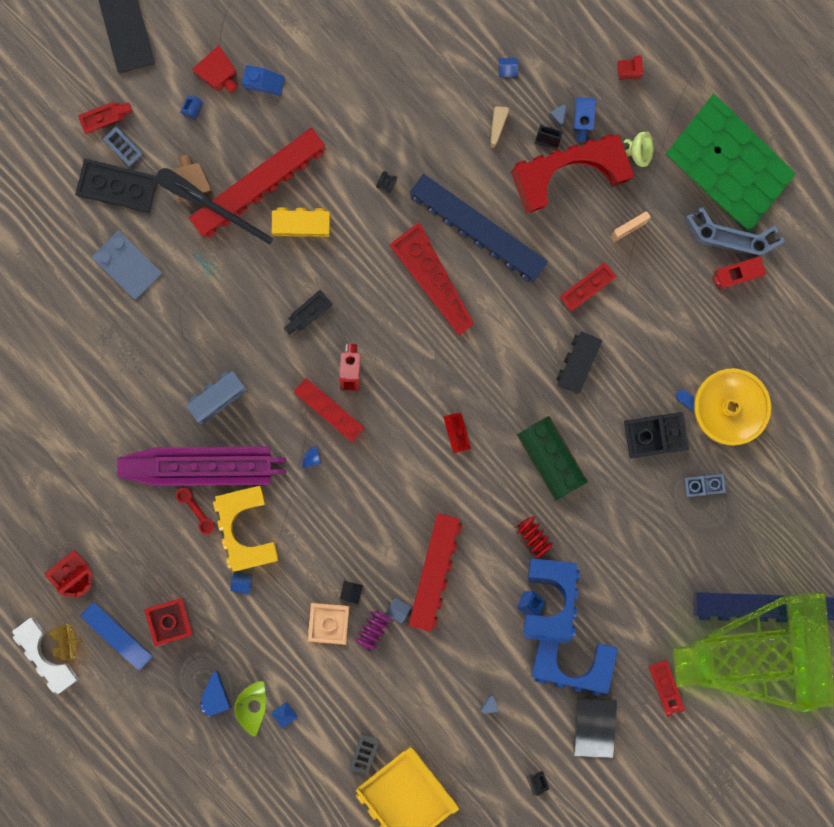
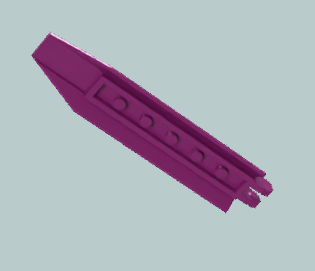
(200, 466)

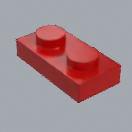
(457, 432)

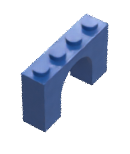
(563, 577)
(596, 679)

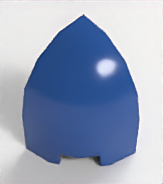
(311, 458)

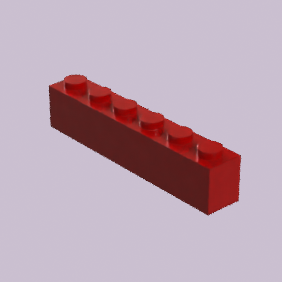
(434, 572)

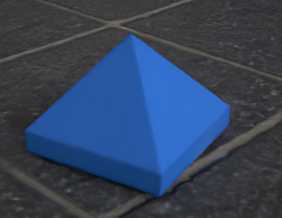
(284, 715)

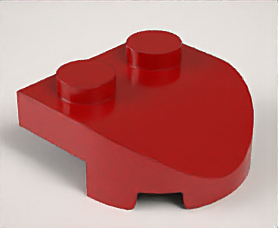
(70, 575)

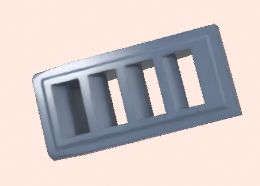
(111, 134)

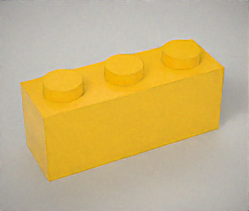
(301, 222)

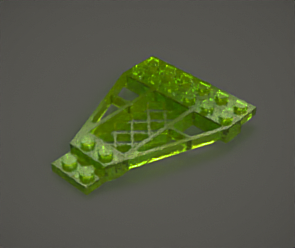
(807, 645)

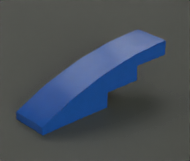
(116, 635)

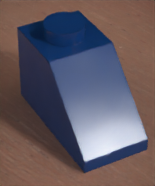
(262, 80)
(214, 697)

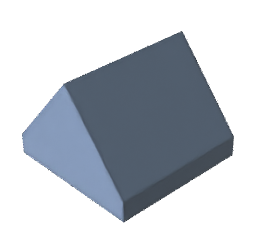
(558, 115)
(398, 610)
(489, 705)

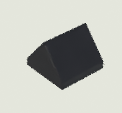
(351, 592)
(538, 783)

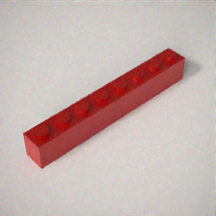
(260, 181)

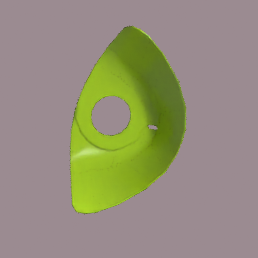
(247, 719)

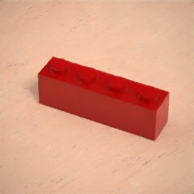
(329, 410)

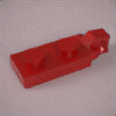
(104, 116)

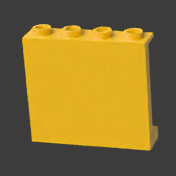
(406, 794)

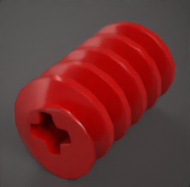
(534, 536)

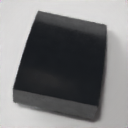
(656, 435)
(595, 727)

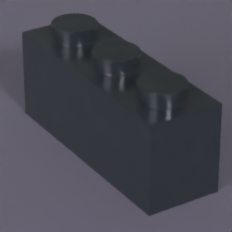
(578, 362)

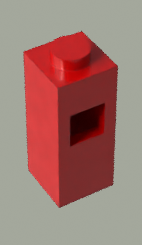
(739, 273)

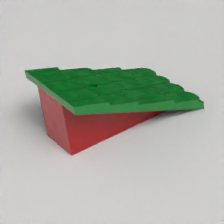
(730, 163)

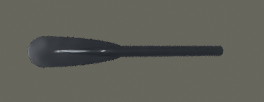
(180, 186)

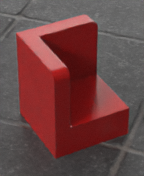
(630, 68)

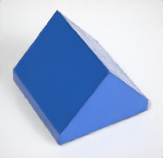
(508, 67)
(192, 106)
(241, 582)

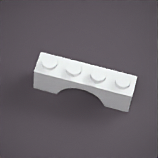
(30, 637)

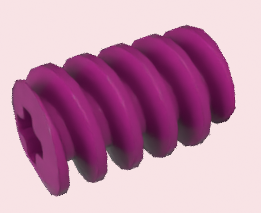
(373, 630)

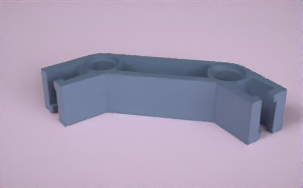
(729, 238)

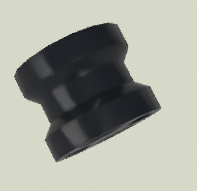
(386, 182)

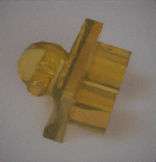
(67, 642)

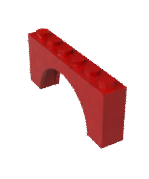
(604, 155)

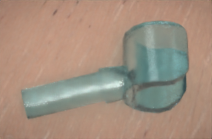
(203, 262)

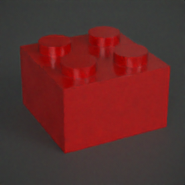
(169, 621)

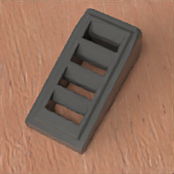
(369, 739)

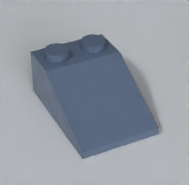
(126, 265)

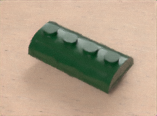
(552, 458)

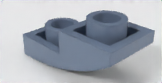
(705, 485)

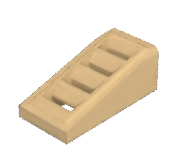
(499, 117)

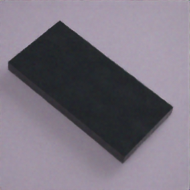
(126, 34)
(116, 186)

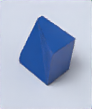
(531, 603)

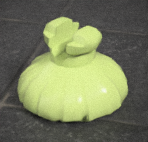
(640, 148)

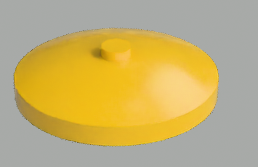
(732, 407)

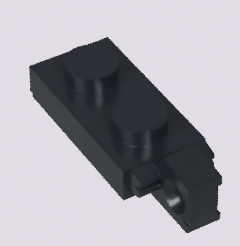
(308, 312)

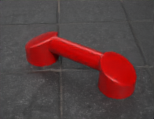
(206, 525)

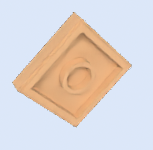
(630, 226)
(328, 623)

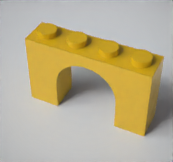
(229, 506)

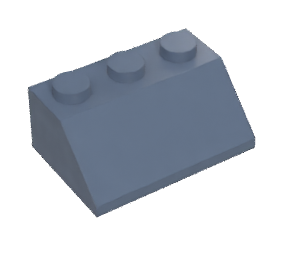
(216, 397)

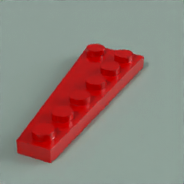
(424, 265)

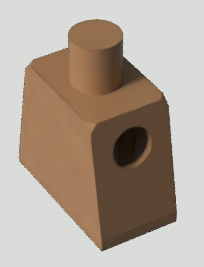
(193, 174)

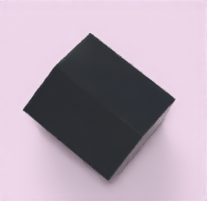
(548, 137)

